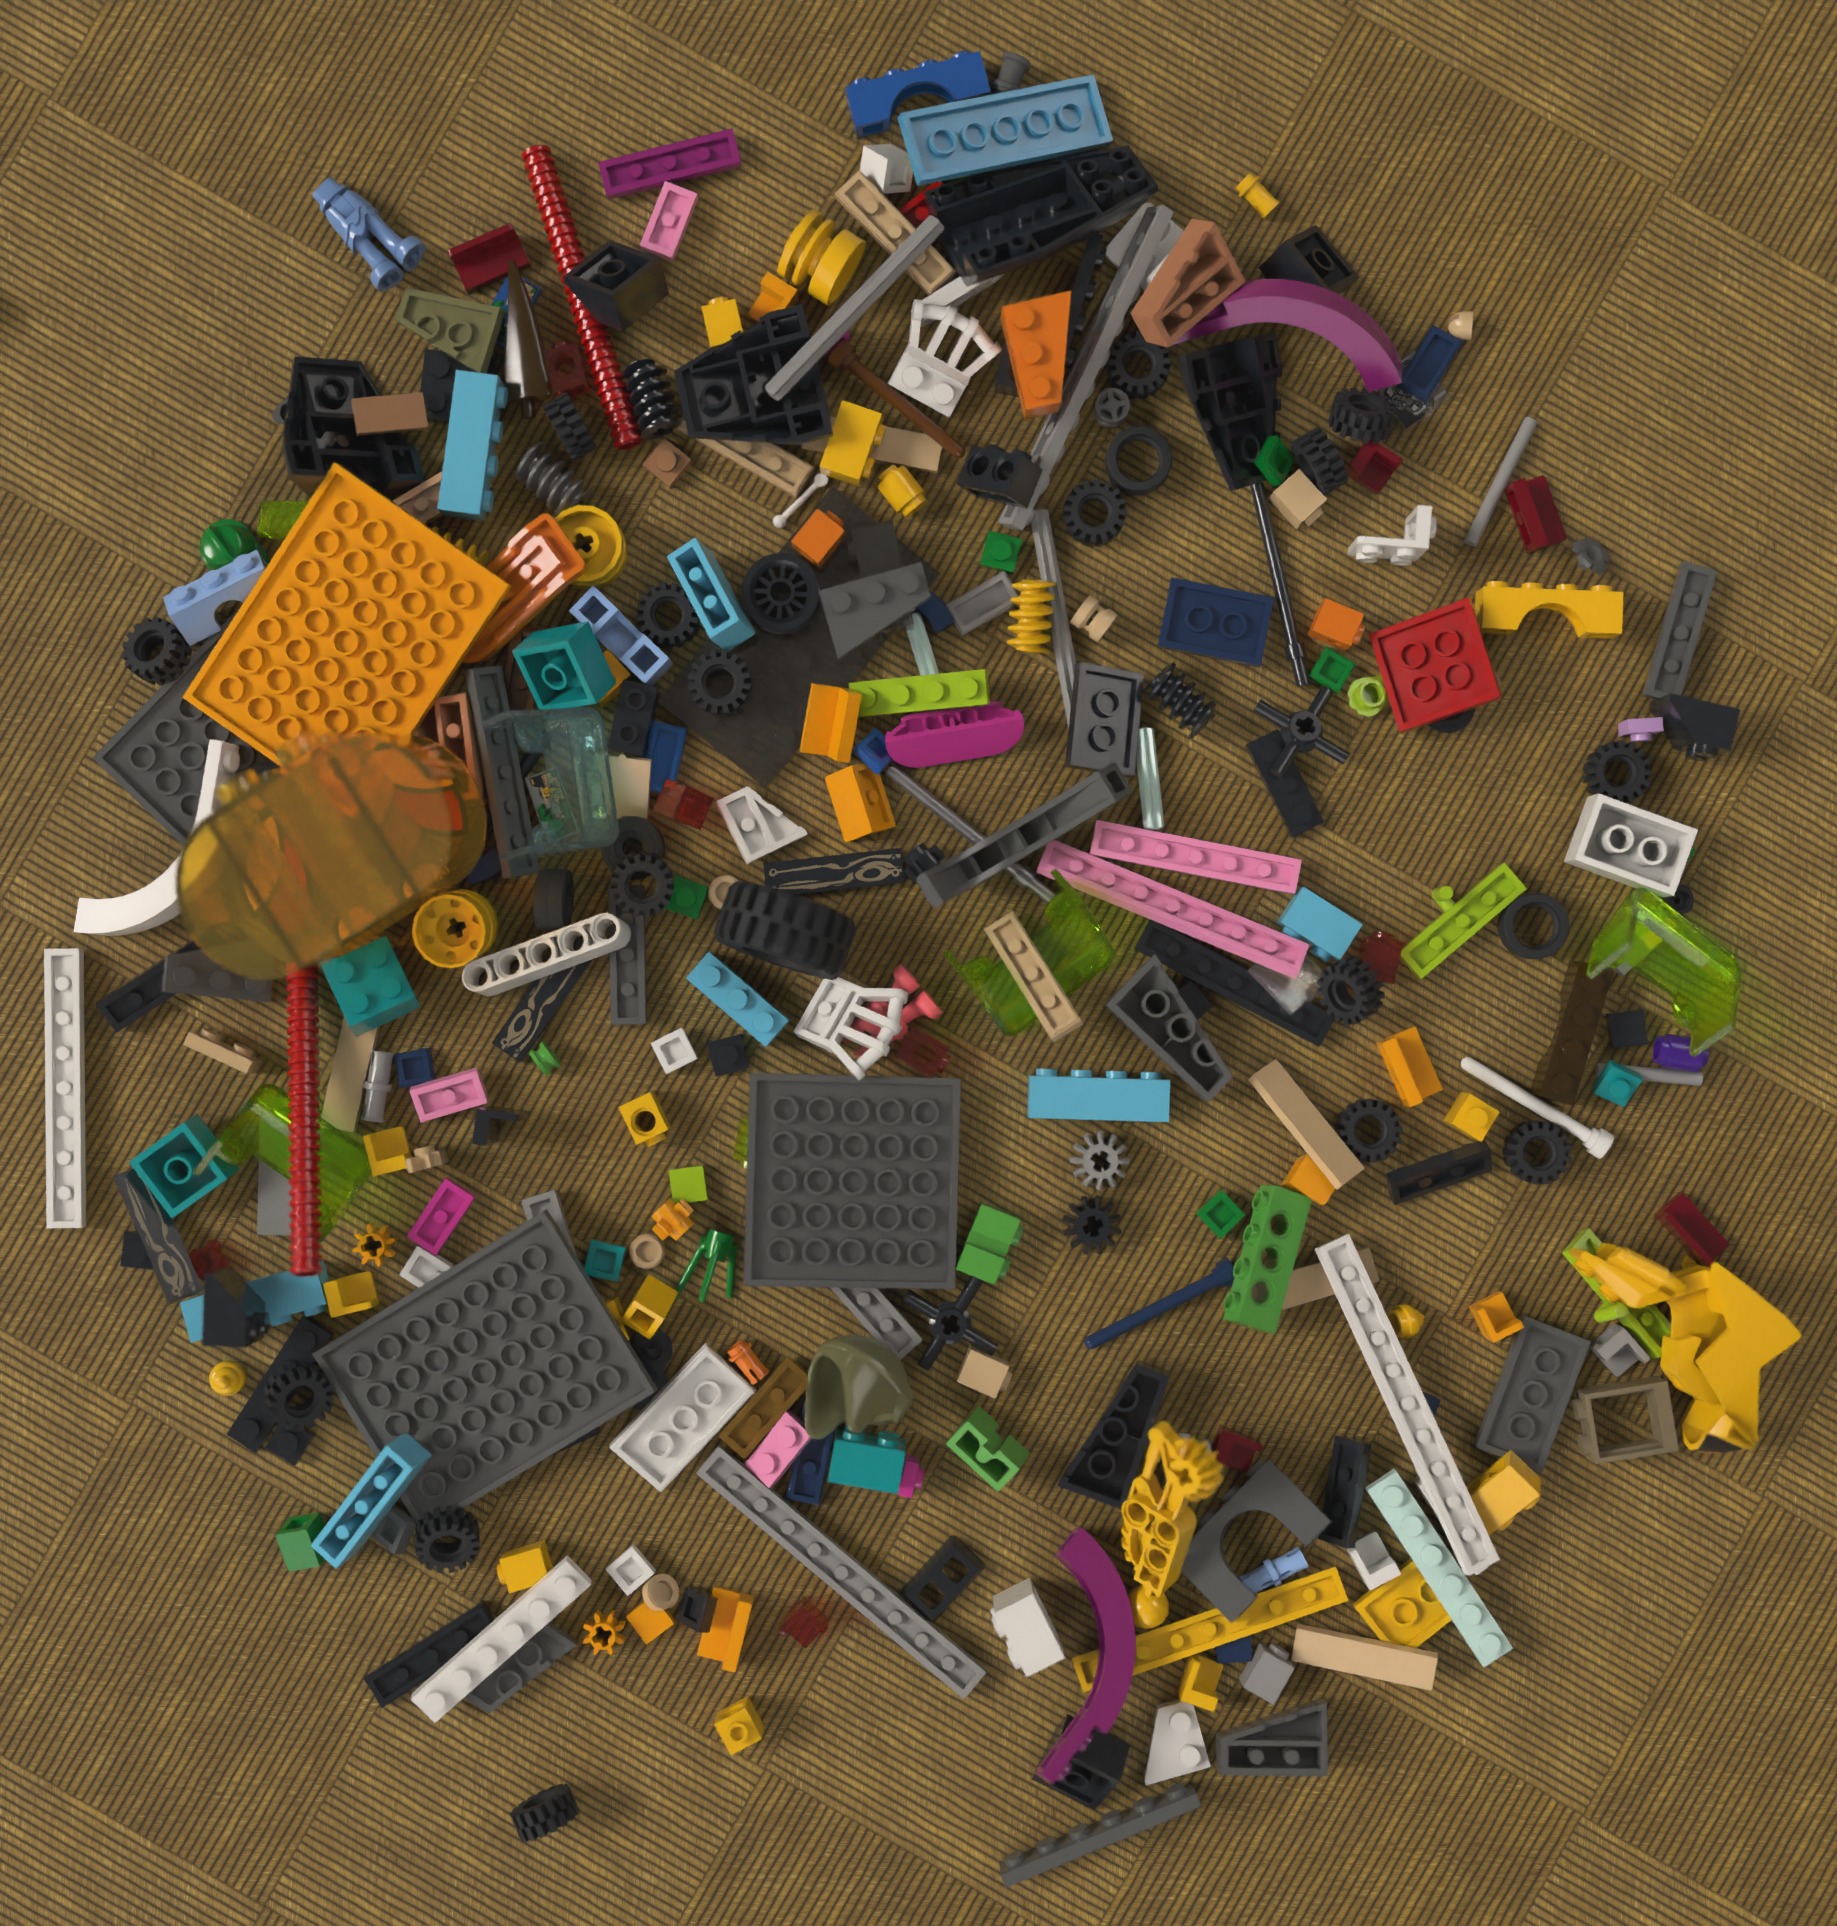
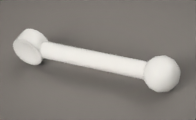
(819, 482)

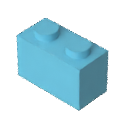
(1319, 925)

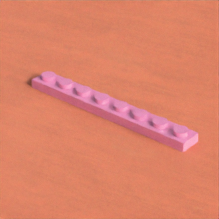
(1174, 909)

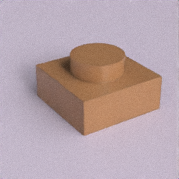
(667, 463)

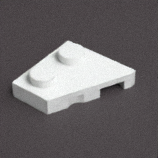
(756, 825)
(1175, 1743)

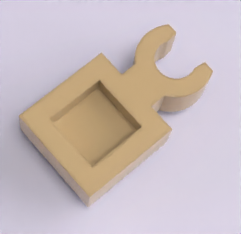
(426, 1158)

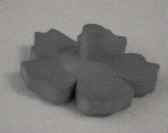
(1591, 555)

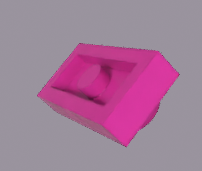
(441, 1216)

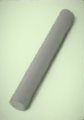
(1661, 1075)

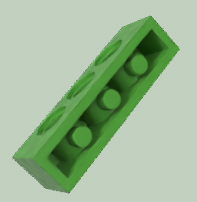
(1281, 1247)

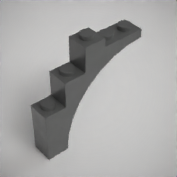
(1024, 836)

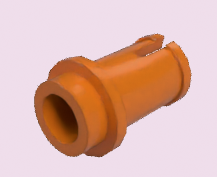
(747, 1361)

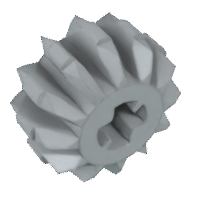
(1110, 1156)

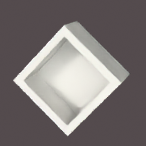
(1029, 1630)

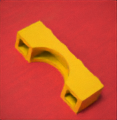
(1591, 612)

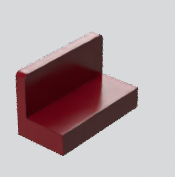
(487, 257)
(1535, 513)
(1692, 1230)

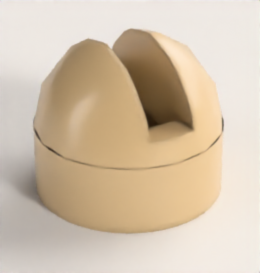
(1461, 325)

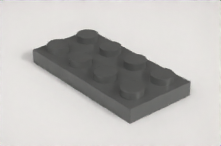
(1532, 1393)

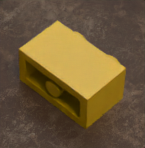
(854, 438)
(1504, 1491)

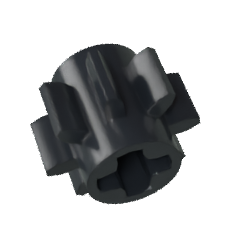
(922, 859)

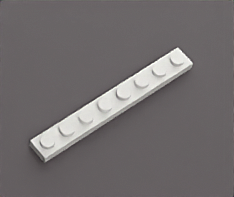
(65, 1088)

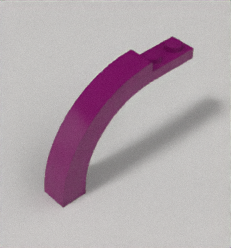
(1313, 310)
(1116, 1651)

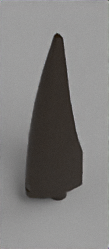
(524, 357)

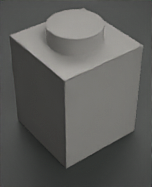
(1267, 1672)

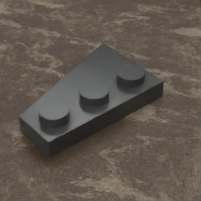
(871, 604)
(200, 975)
(522, 1667)

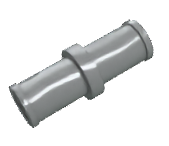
(377, 1086)

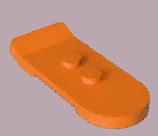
(538, 567)

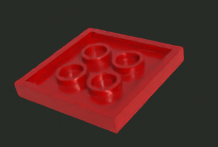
(1435, 665)

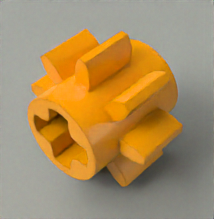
(672, 1219)
(373, 1253)
(600, 1641)

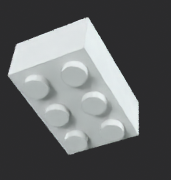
(1630, 845)

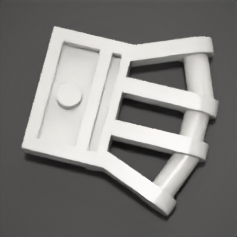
(928, 377)
(833, 1011)

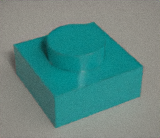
(1616, 1083)
(605, 1260)

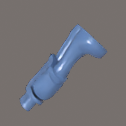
(355, 221)

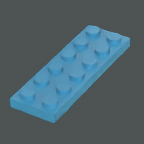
(1005, 129)

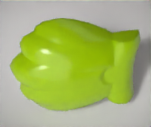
(1368, 695)

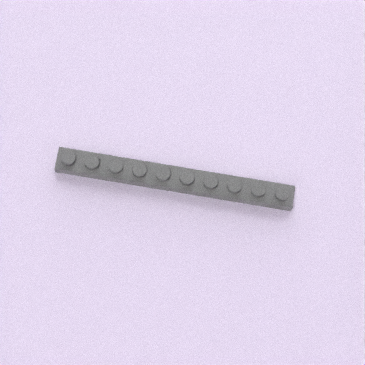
(1093, 355)
(842, 1572)

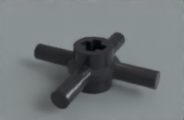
(1296, 742)
(963, 1320)

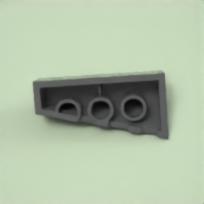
(1162, 1021)

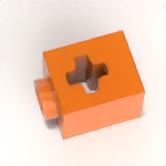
(819, 537)
(1337, 625)

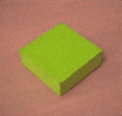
(688, 1184)

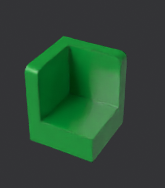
(295, 1541)

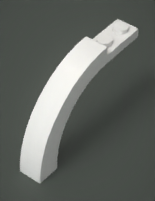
(158, 900)

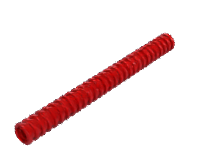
(595, 337)
(304, 1122)

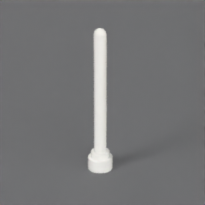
(1595, 1140)

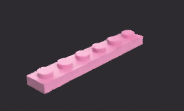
(1195, 857)

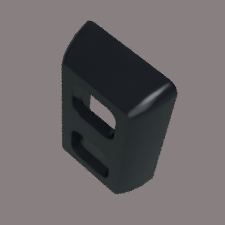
(932, 1572)

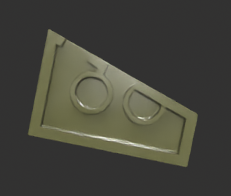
(453, 325)

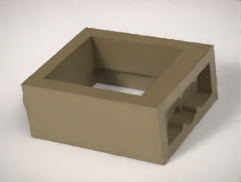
(1660, 1414)

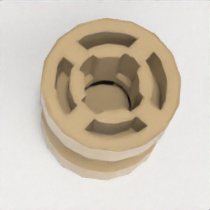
(1100, 622)

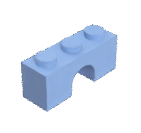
(194, 605)
(621, 637)

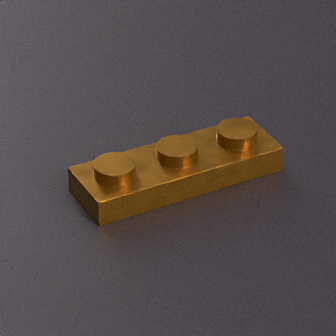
(765, 1407)

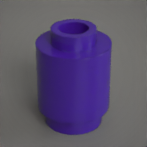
(1674, 1054)

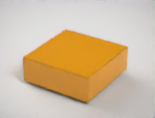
(649, 1622)

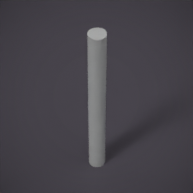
(1500, 481)

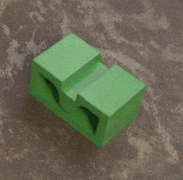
(988, 1243)
(986, 1451)

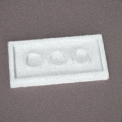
(683, 1417)

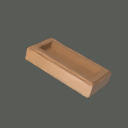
(389, 414)

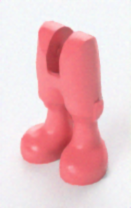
(920, 1005)

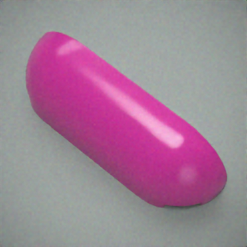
(954, 735)

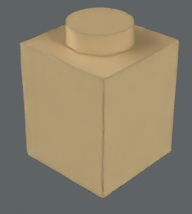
(1298, 500)
(984, 1372)

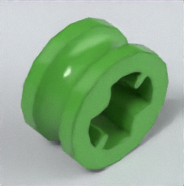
(545, 1058)

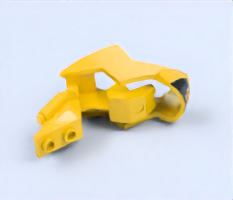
(1715, 1342)

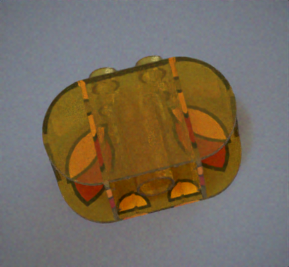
(327, 849)

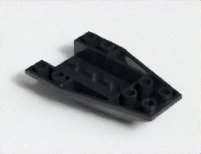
(1035, 209)

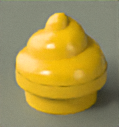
(1405, 1321)
(227, 1378)

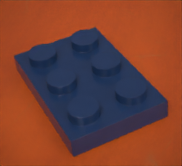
(1215, 622)

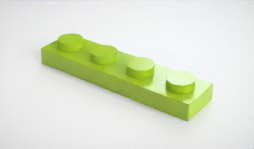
(923, 693)

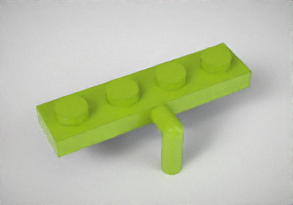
(1460, 919)
(1643, 1323)

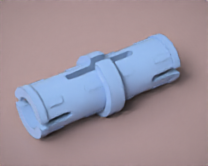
(1275, 1571)

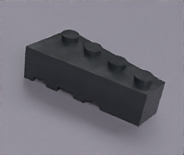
(1116, 1444)

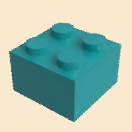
(564, 666)
(370, 986)
(170, 1165)
(868, 1459)

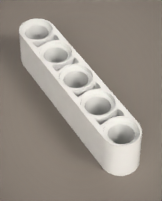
(530, 954)

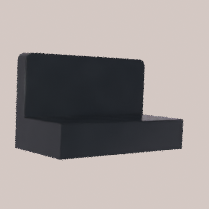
(489, 1120)

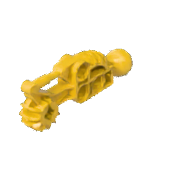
(1160, 1522)

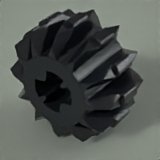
(1102, 1229)

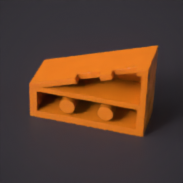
(1037, 350)

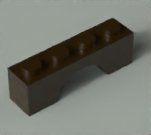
(1565, 1059)

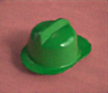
(226, 541)

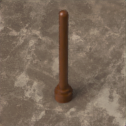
(846, 359)

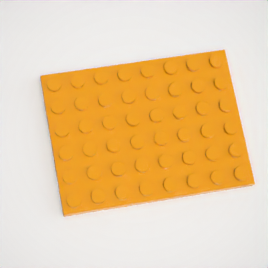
(347, 624)

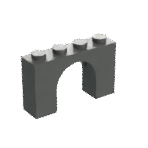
(1265, 1491)

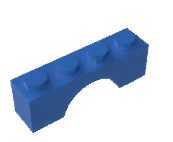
(876, 100)

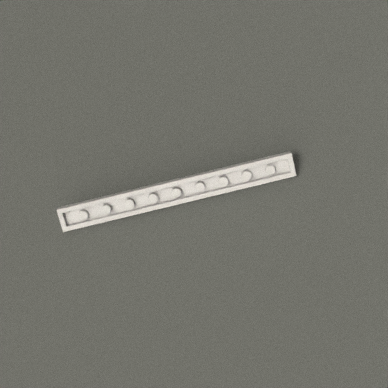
(1407, 1404)

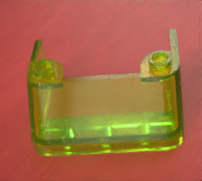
(1069, 945)
(1678, 960)
(263, 1132)

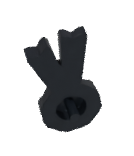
(654, 1355)

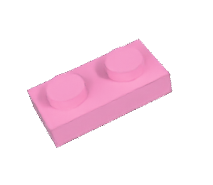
(669, 221)
(449, 1094)
(778, 1449)

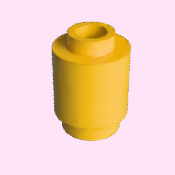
(901, 490)

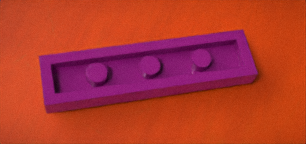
(670, 163)

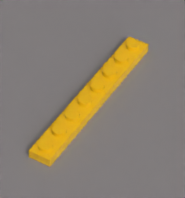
(1214, 1629)

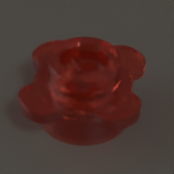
(199, 1257)

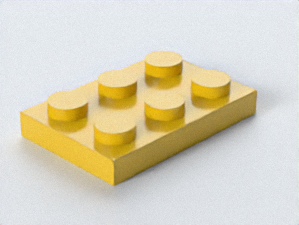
(1403, 1609)

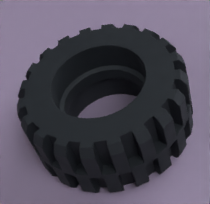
(785, 930)

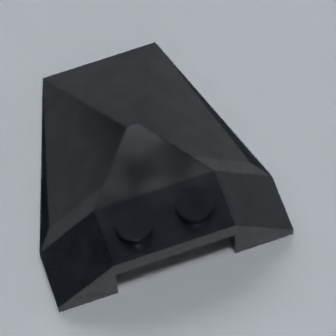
(726, 389)
(1235, 401)
(323, 430)

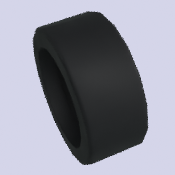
(1147, 435)
(1560, 926)

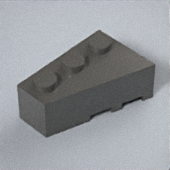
(1277, 1744)

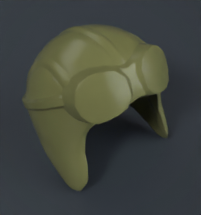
(855, 1383)

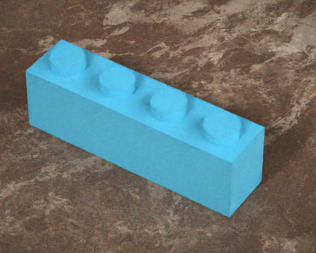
(471, 445)
(1098, 1097)
(282, 1296)
(371, 1500)

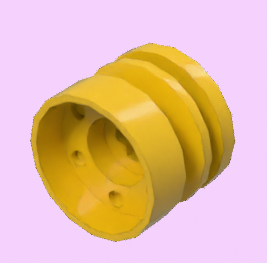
(815, 254)
(436, 934)

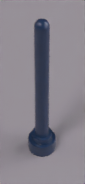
(1220, 1276)

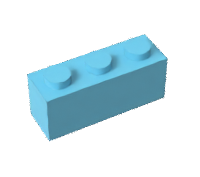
(711, 595)
(738, 999)

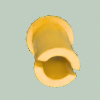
(1257, 195)

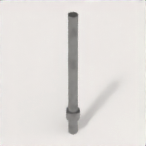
(1023, 876)

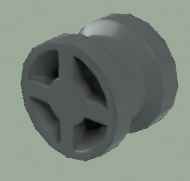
(1111, 400)

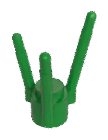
(717, 1247)

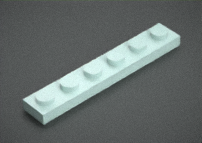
(1438, 1568)

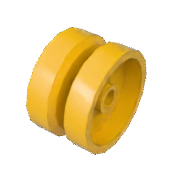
(609, 549)

